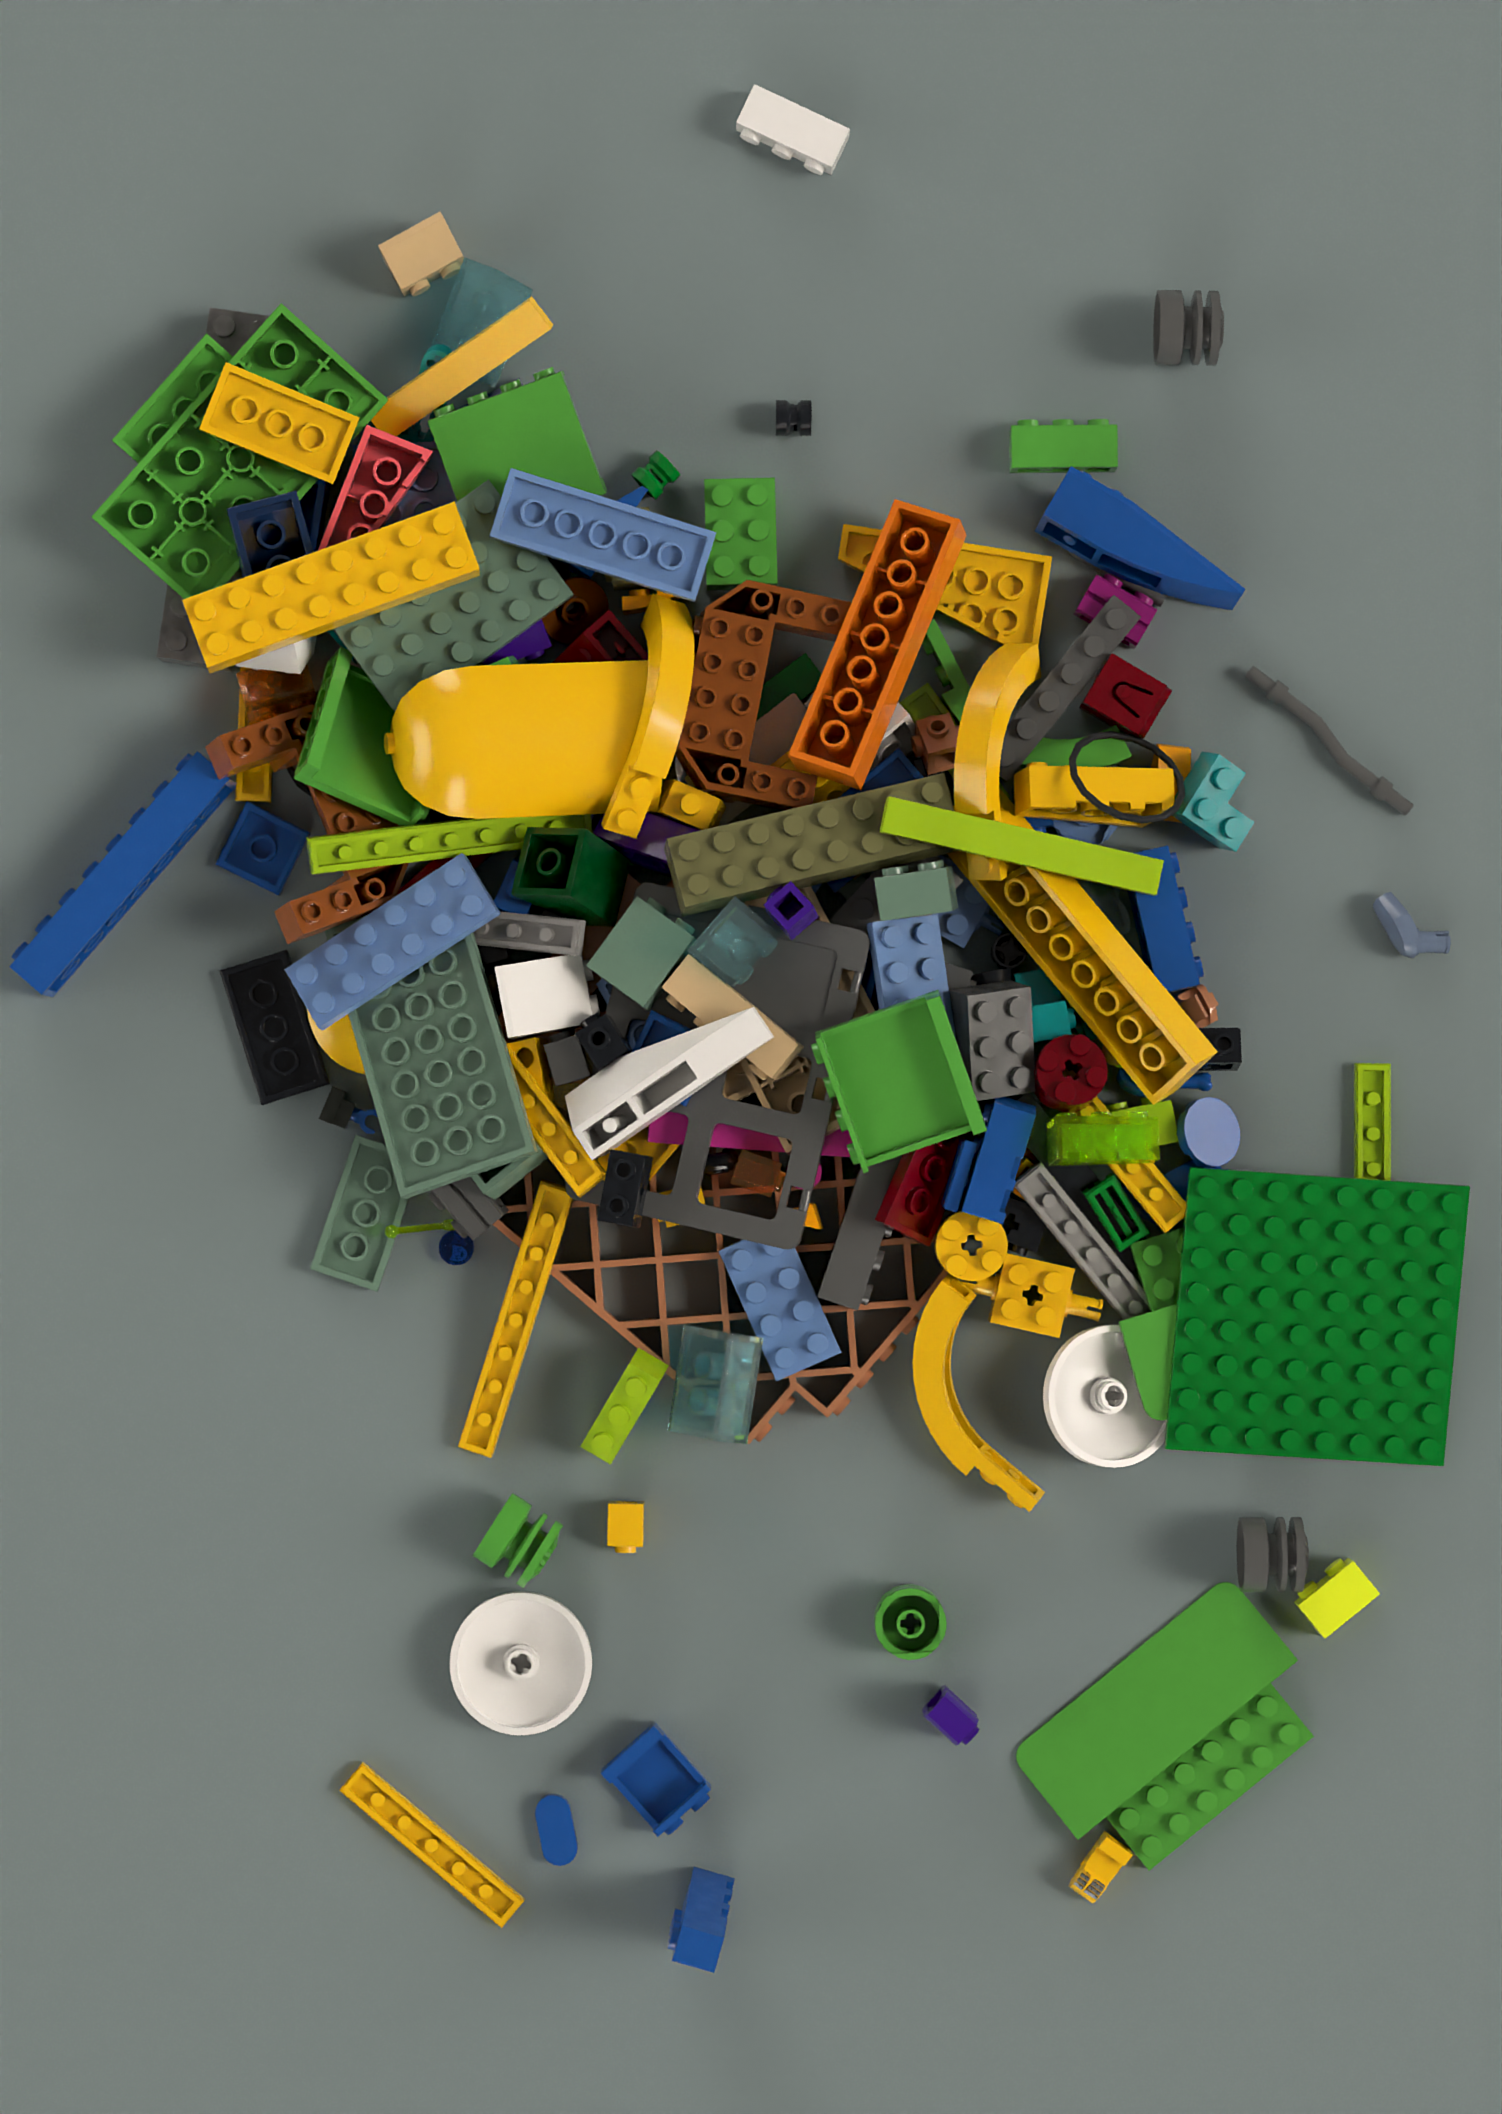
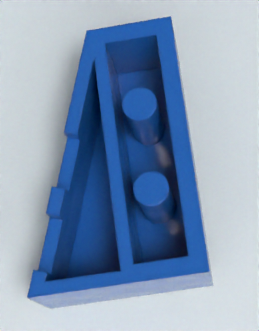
(997, 1158)

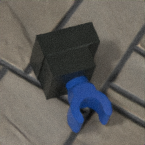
(341, 1111)

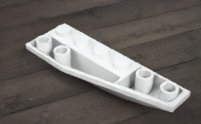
(658, 1078)

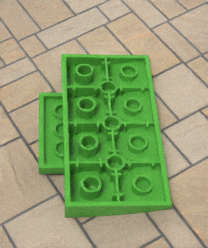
(185, 479)

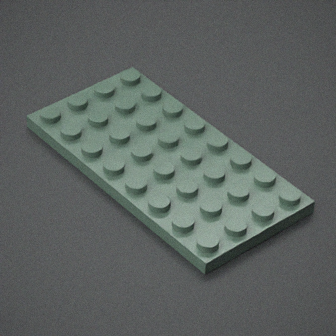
(441, 1072)

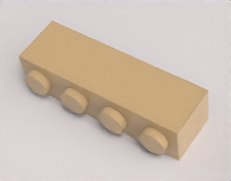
(712, 999)

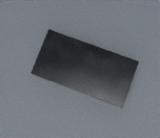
(274, 1028)

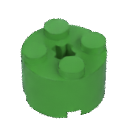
(925, 1635)

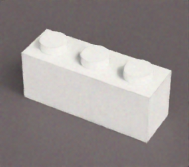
(792, 130)

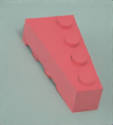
(374, 485)

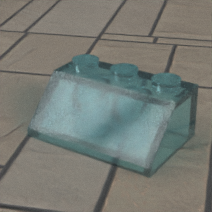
(476, 302)
(715, 1384)

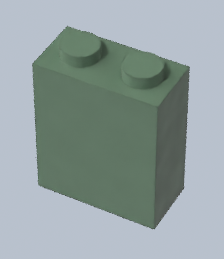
(642, 951)

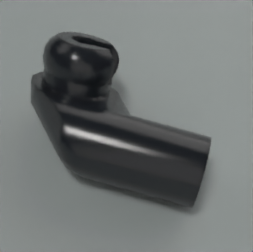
(721, 1162)

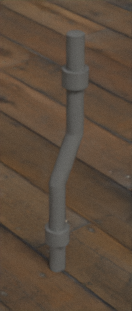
(1278, 693)

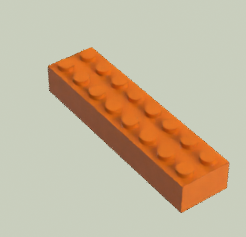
(877, 644)

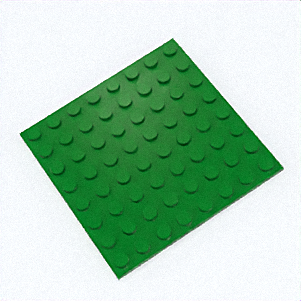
(1316, 1316)

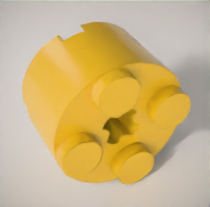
(957, 1261)

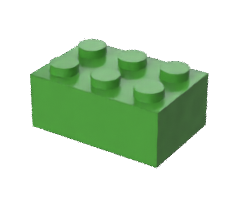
(745, 528)

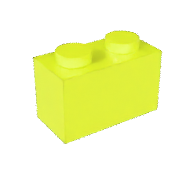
(1336, 1596)

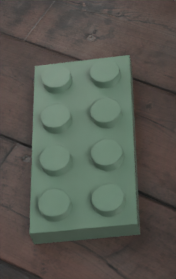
(365, 1203)

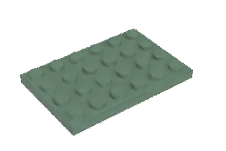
(462, 621)

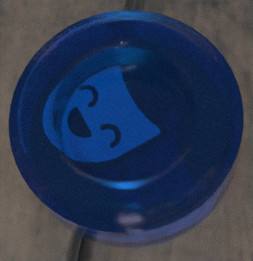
(456, 1249)

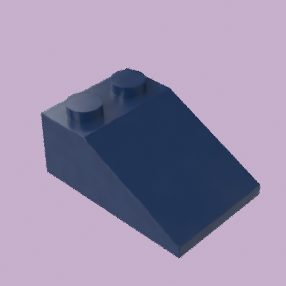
(269, 532)

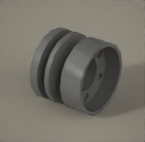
(1187, 327)
(1271, 1554)

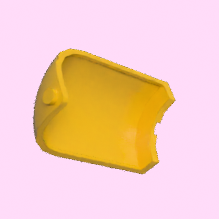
(519, 738)

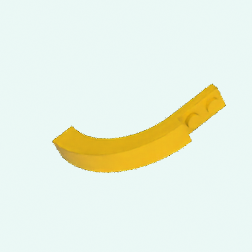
(664, 709)
(982, 736)
(939, 1401)

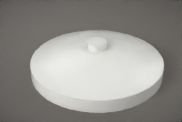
(1096, 1403)
(521, 1663)

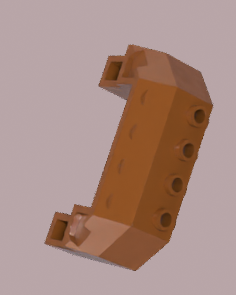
(727, 686)
(358, 890)

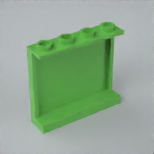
(520, 429)
(347, 749)
(898, 1080)

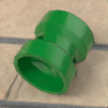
(662, 470)

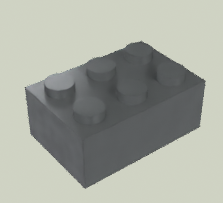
(995, 1037)

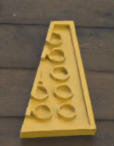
(988, 590)

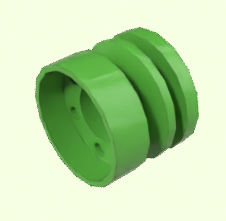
(518, 1540)

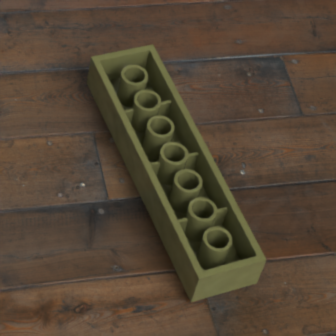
(797, 846)

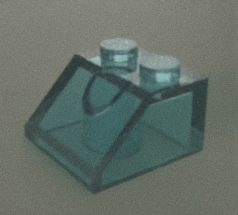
(735, 942)

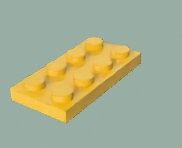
(279, 423)

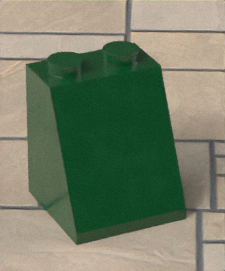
(571, 874)

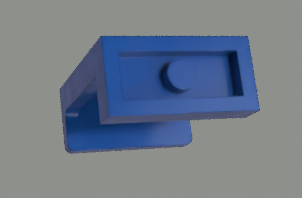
(657, 1780)

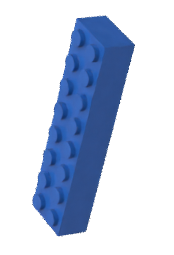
(122, 875)

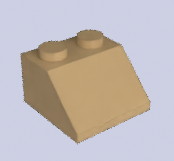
(422, 255)

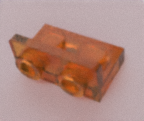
(274, 692)

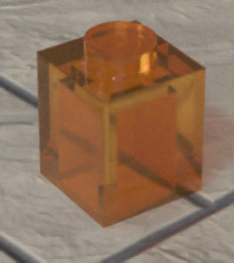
(758, 1174)

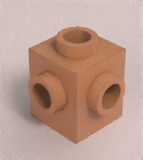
(935, 742)

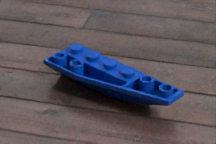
(1131, 544)

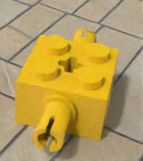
(1055, 1300)

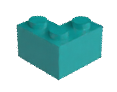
(1206, 802)
(1049, 1012)

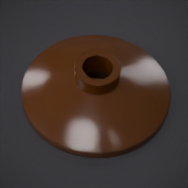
(589, 607)

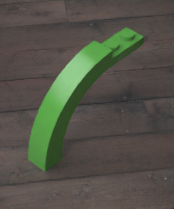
(1051, 751)

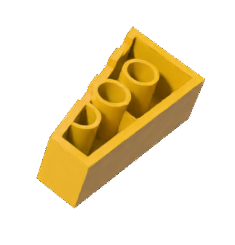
(1052, 794)

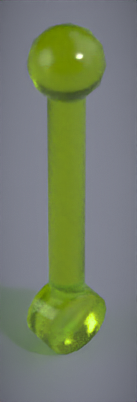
(392, 1231)

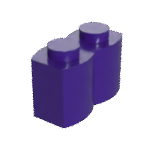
(951, 1716)

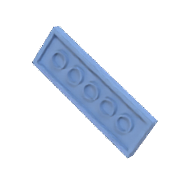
(602, 535)
(392, 941)

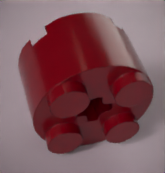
(1075, 1054)

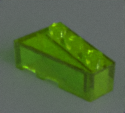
(1102, 1139)

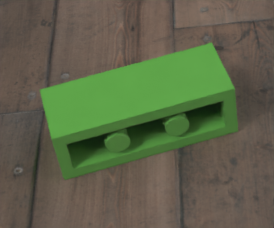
(1063, 445)

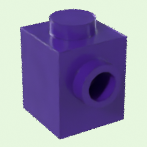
(790, 910)

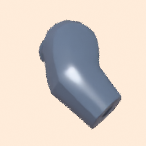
(1403, 931)

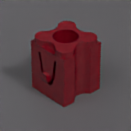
(1125, 697)

